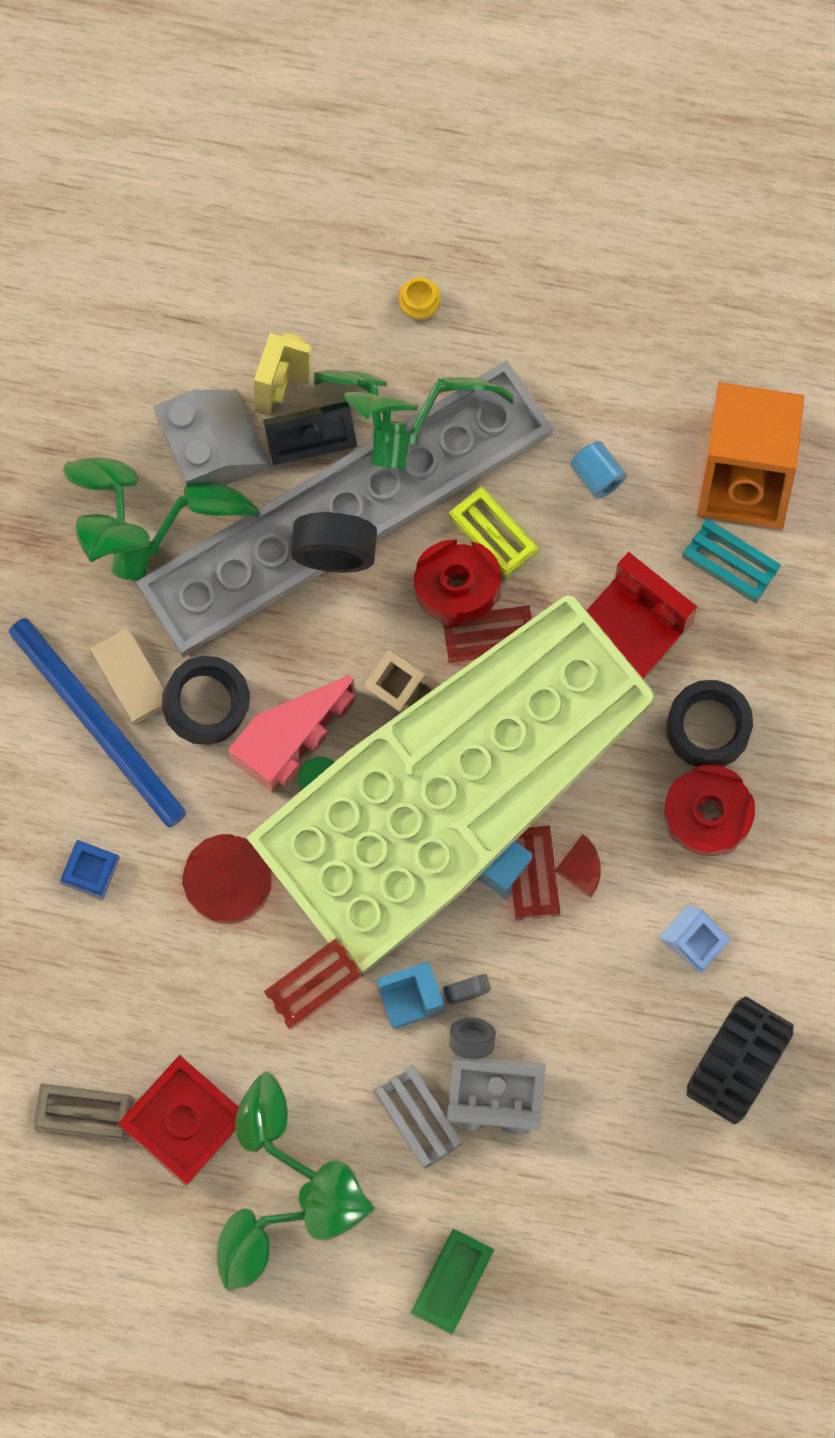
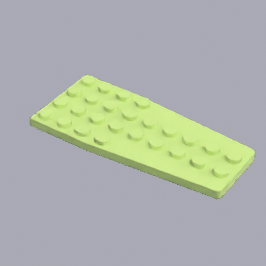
(451, 782)

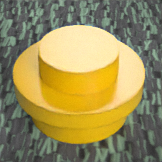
(419, 298)

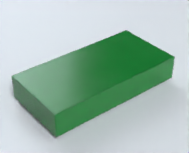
(452, 1281)

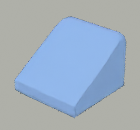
(695, 937)

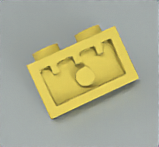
(282, 360)

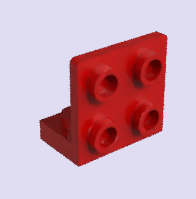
(642, 614)

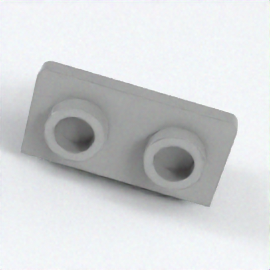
(496, 1094)

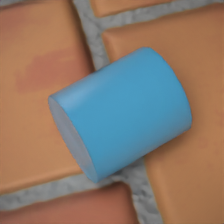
(598, 469)

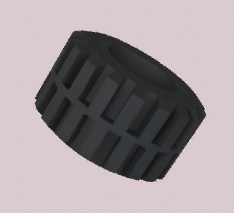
(739, 1060)

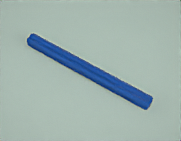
(97, 722)

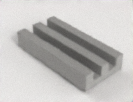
(397, 1084)

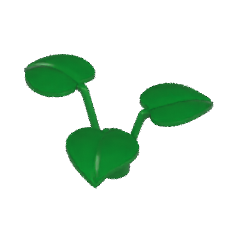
(389, 436)
(131, 543)
(329, 1202)

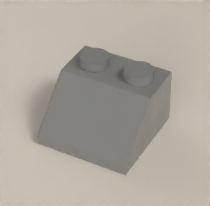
(211, 437)

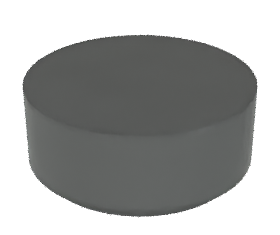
(467, 989)
(472, 1038)

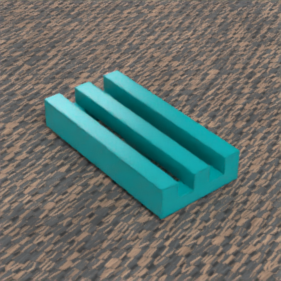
(738, 546)

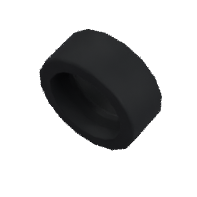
(333, 542)
(220, 671)
(719, 692)

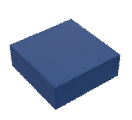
(90, 869)

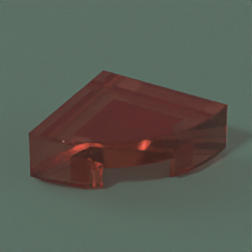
(582, 866)

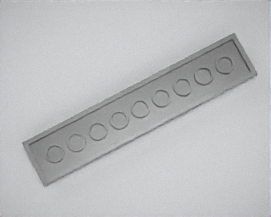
(251, 559)

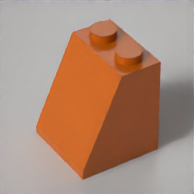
(751, 455)

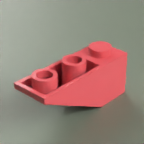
(283, 734)

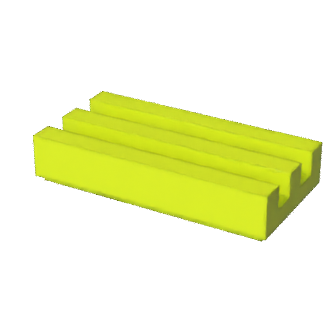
(517, 559)

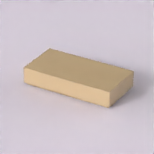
(129, 675)

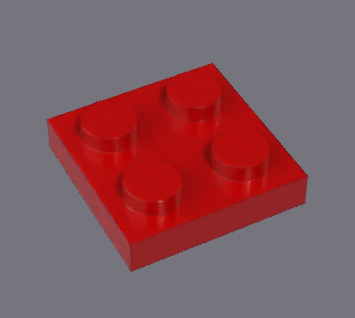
(181, 1120)

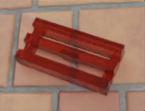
(492, 616)
(537, 910)
(283, 1005)

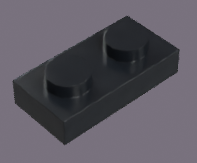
(310, 433)

